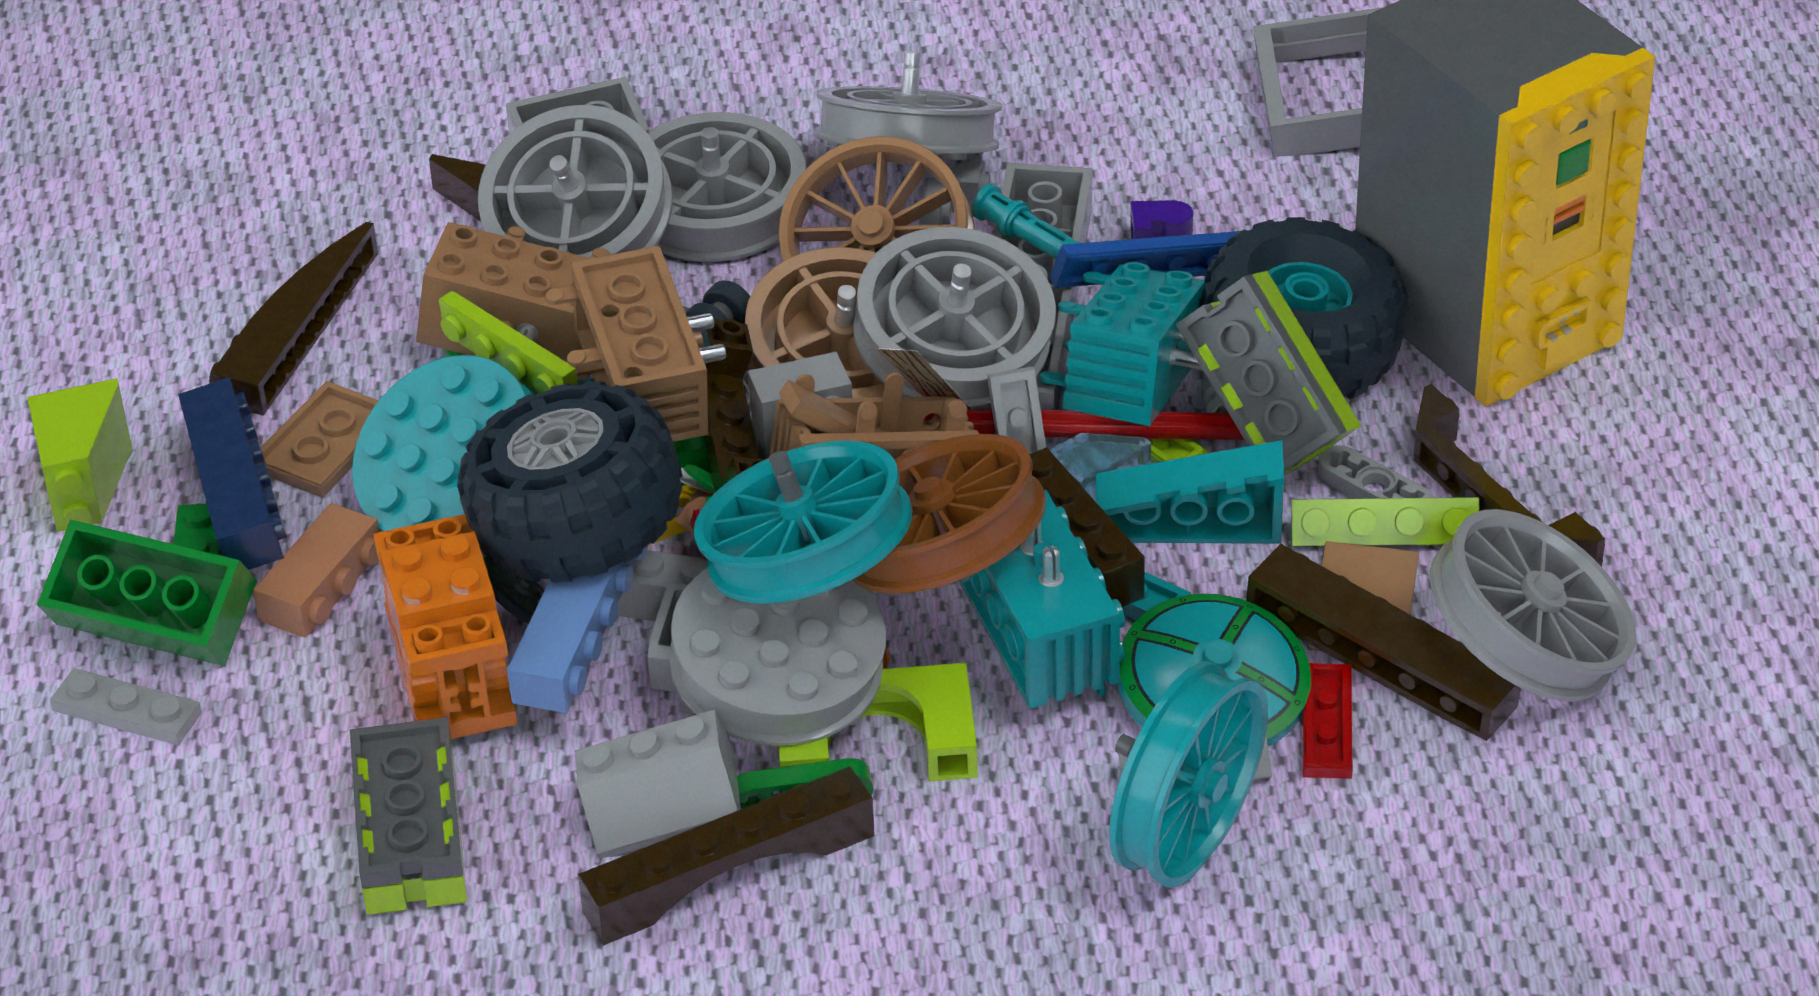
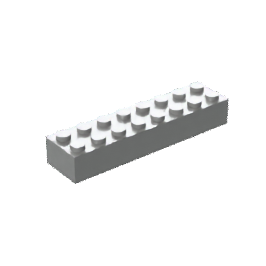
(1065, 201)

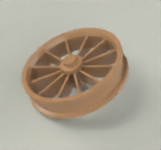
(873, 224)

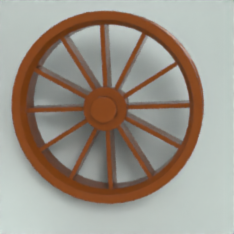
(969, 510)

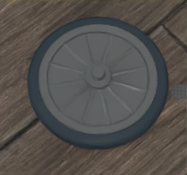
(514, 593)

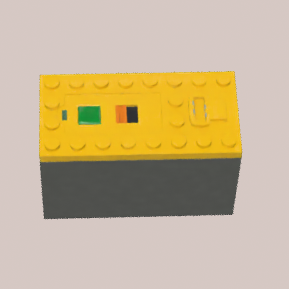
(1504, 180)

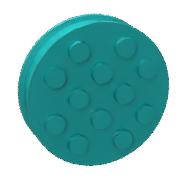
(419, 432)

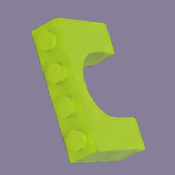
(931, 700)

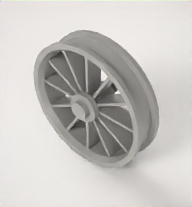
(1559, 609)

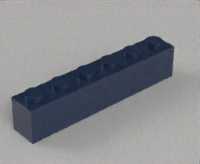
(233, 474)

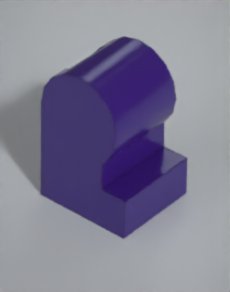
(1160, 219)

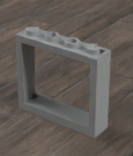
(1300, 41)

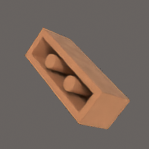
(317, 571)

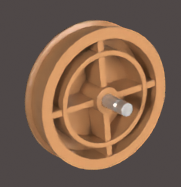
(809, 311)

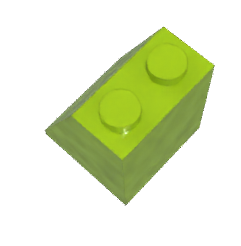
(81, 448)

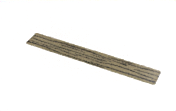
(919, 373)

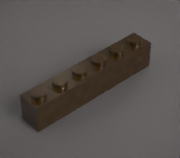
(1382, 642)

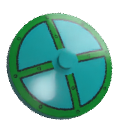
(1221, 631)

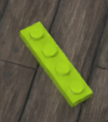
(496, 341)
(1379, 520)

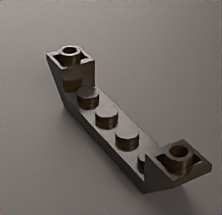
(730, 430)
(1463, 477)

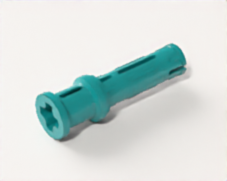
(1017, 220)

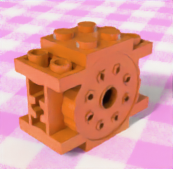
(446, 625)

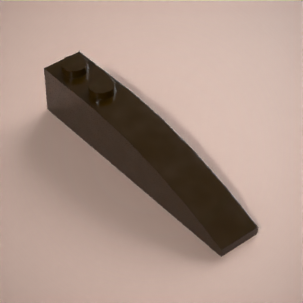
(293, 319)

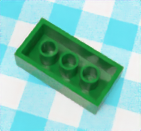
(147, 592)

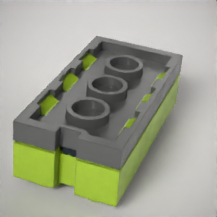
(1268, 371)
(407, 815)

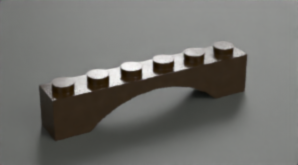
(648, 882)

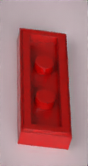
(1328, 723)

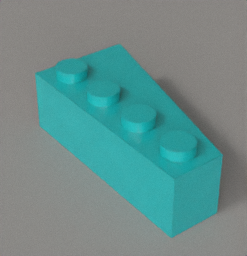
(1199, 498)

